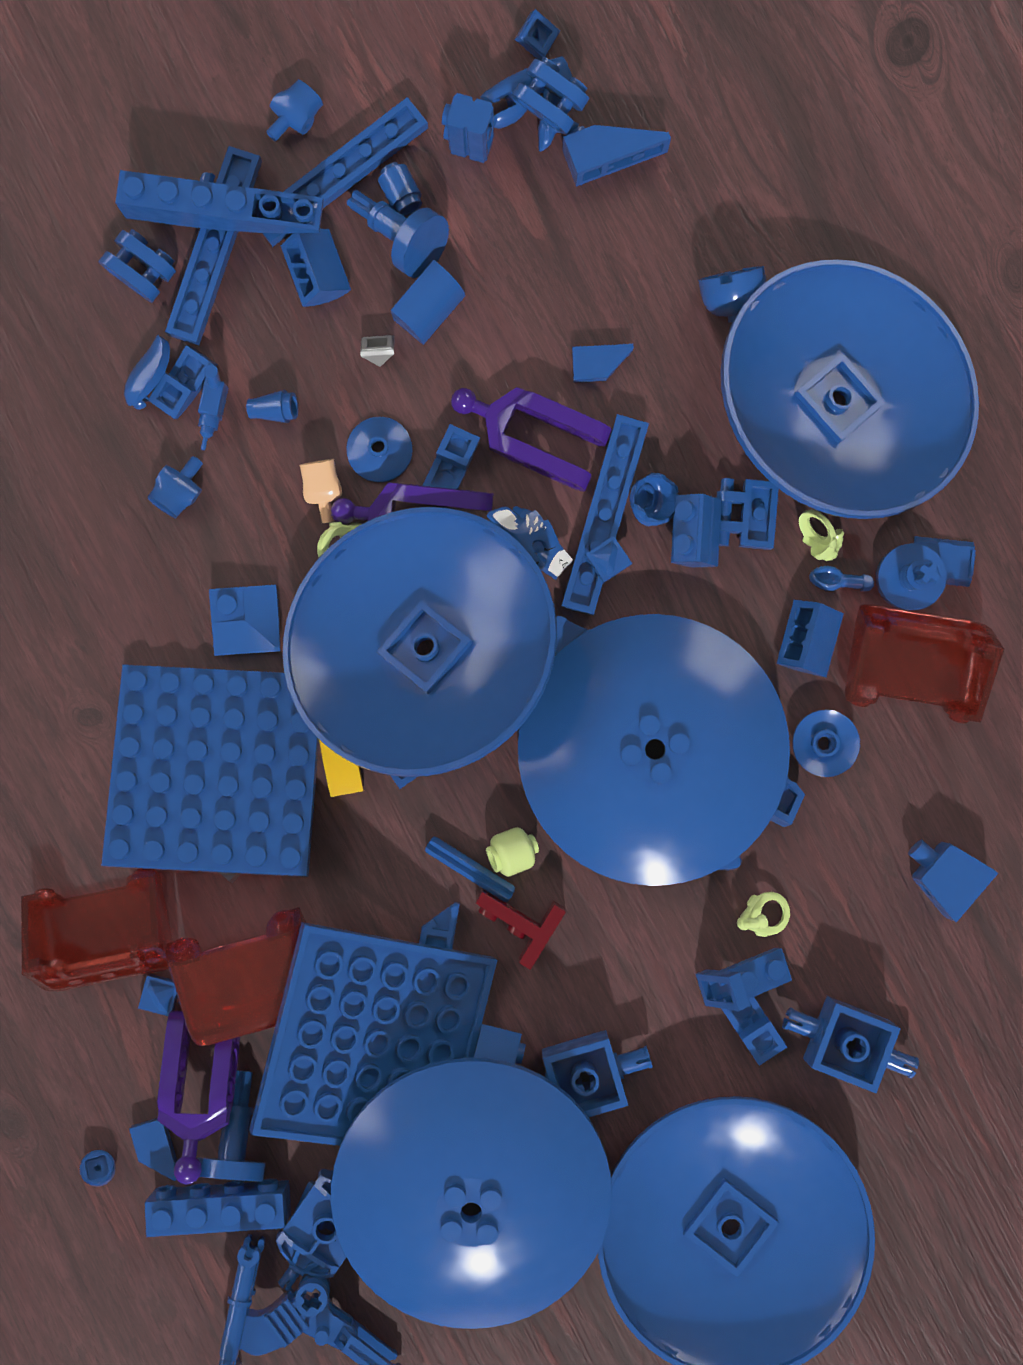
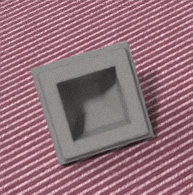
(377, 348)

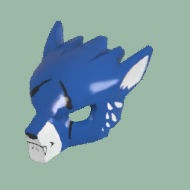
(535, 536)

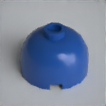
(728, 291)

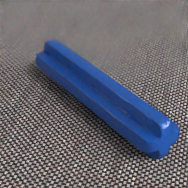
(470, 869)

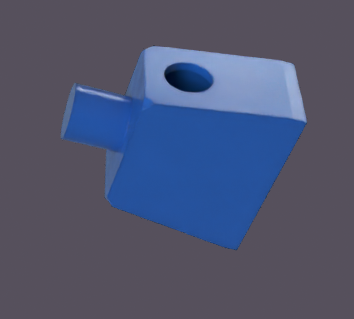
(949, 877)

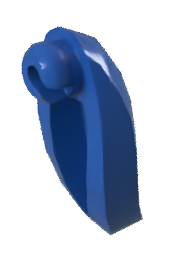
(147, 373)

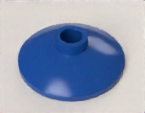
(383, 465)
(842, 739)

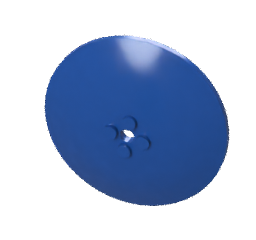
(890, 357)
(385, 592)
(666, 815)
(461, 1138)
(750, 1296)

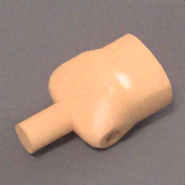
(321, 486)

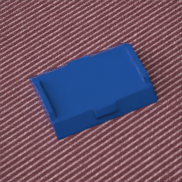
(957, 557)

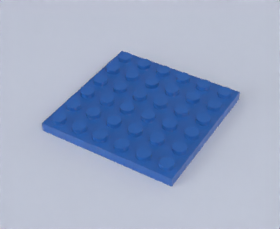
(210, 774)
(357, 1020)

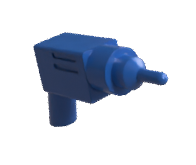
(211, 403)

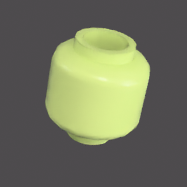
(512, 851)

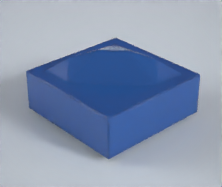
(537, 34)
(608, 559)
(158, 995)

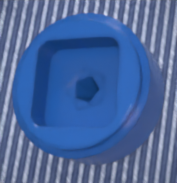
(97, 1168)

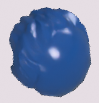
(653, 499)

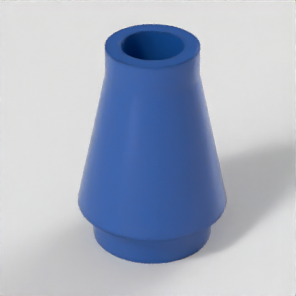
(274, 407)

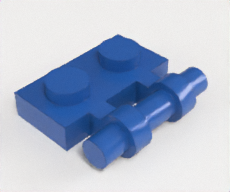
(757, 513)

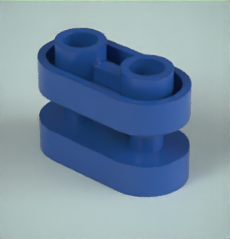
(546, 76)
(157, 264)

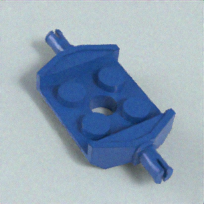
(301, 1241)

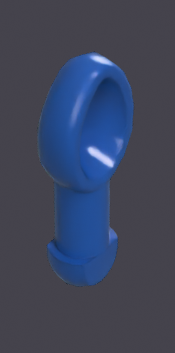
(831, 578)

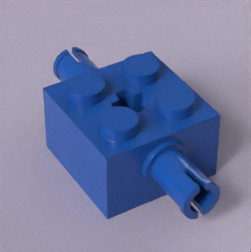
(856, 1064)
(605, 1070)

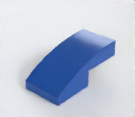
(182, 384)
(452, 459)
(756, 1031)

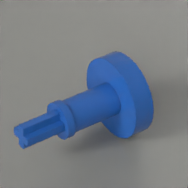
(415, 238)
(911, 577)
(233, 1140)

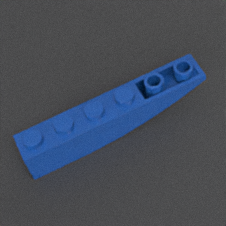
(215, 205)

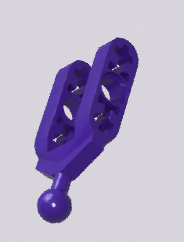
(500, 414)
(345, 511)
(171, 1093)

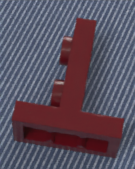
(522, 925)

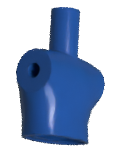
(295, 109)
(175, 489)

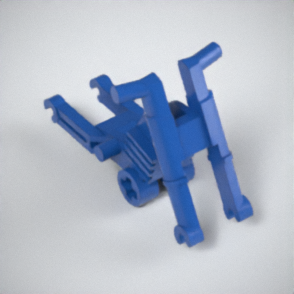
(289, 1316)

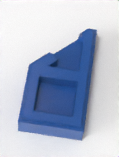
(598, 362)
(441, 928)
(154, 1147)

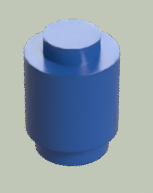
(400, 188)

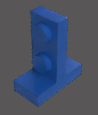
(738, 983)

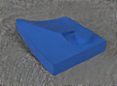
(245, 620)

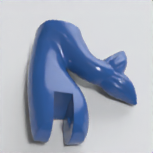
(515, 111)

